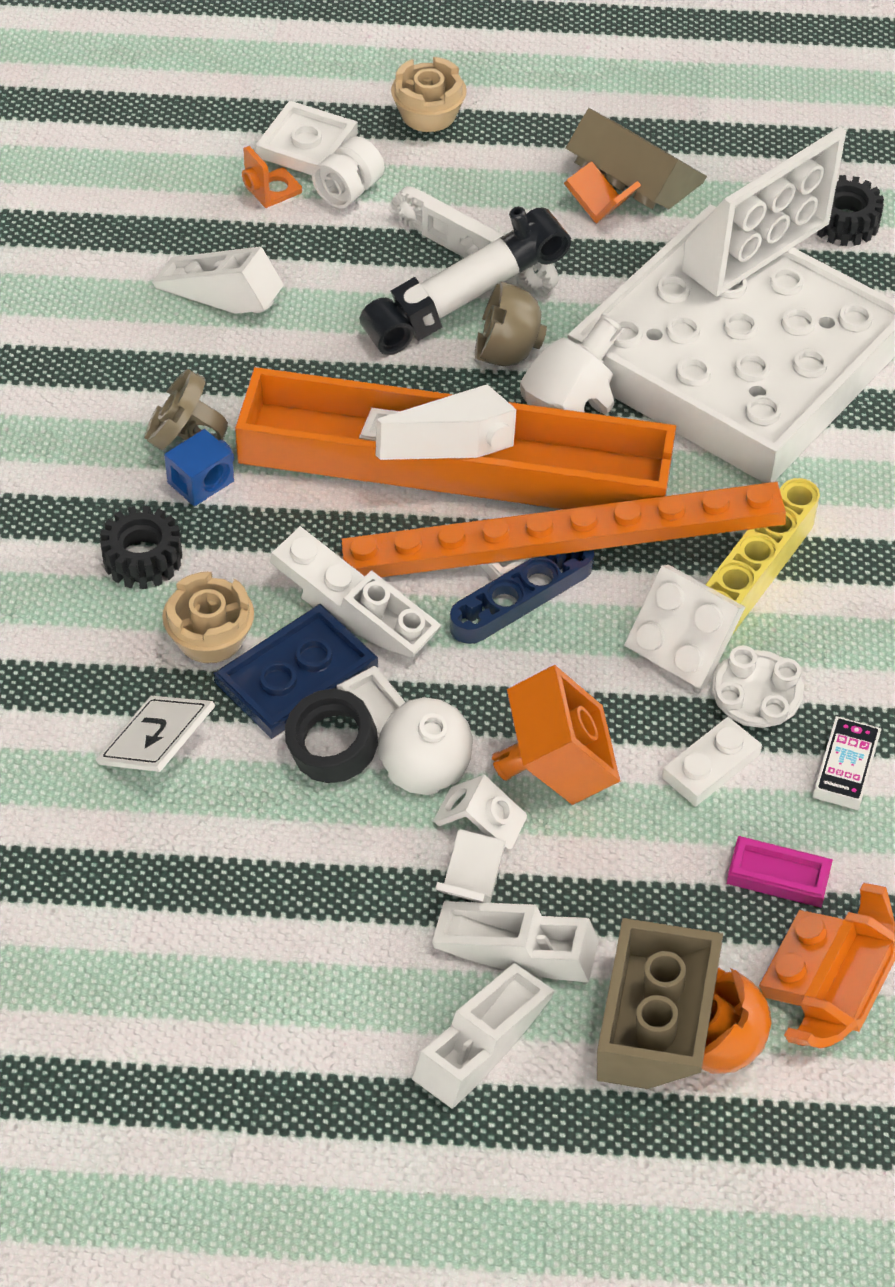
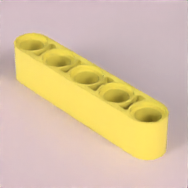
(766, 550)

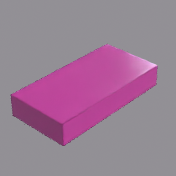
(779, 871)

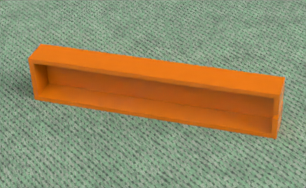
(555, 461)

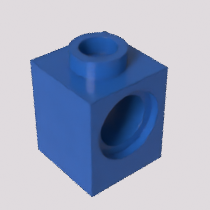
(199, 467)

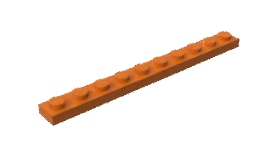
(566, 530)

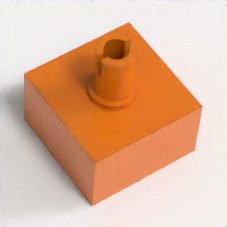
(559, 737)

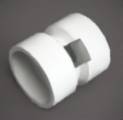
(348, 172)

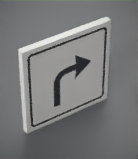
(155, 733)

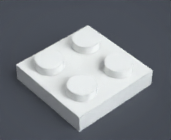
(304, 137)
(684, 626)

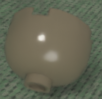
(510, 327)

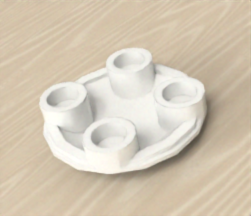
(758, 687)

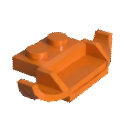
(834, 968)

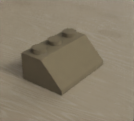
(632, 159)
(658, 1004)

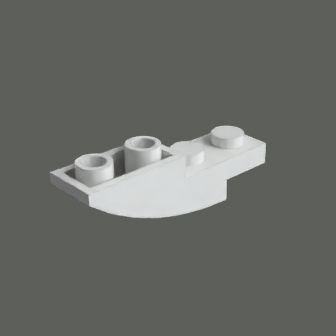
(360, 602)

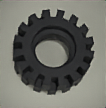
(866, 214)
(145, 565)

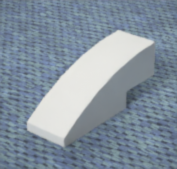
(519, 934)
(481, 1035)

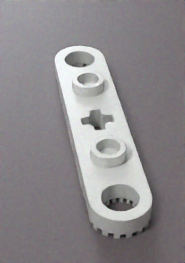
(462, 234)

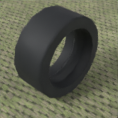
(318, 707)

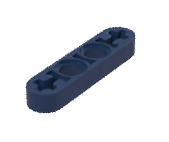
(517, 585)

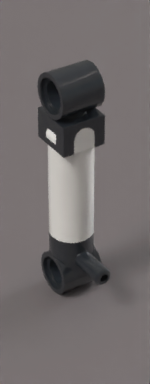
(420, 306)

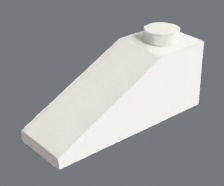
(223, 279)
(449, 427)

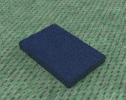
(290, 665)

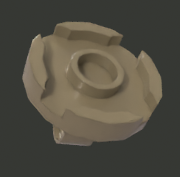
(183, 413)

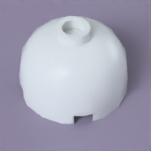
(425, 746)

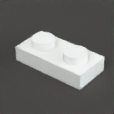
(711, 761)

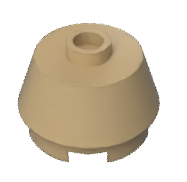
(428, 94)
(208, 617)

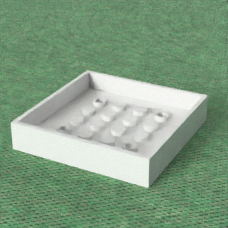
(748, 368)

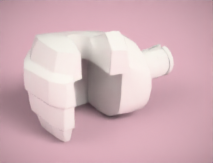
(573, 373)

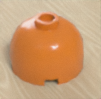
(737, 1024)

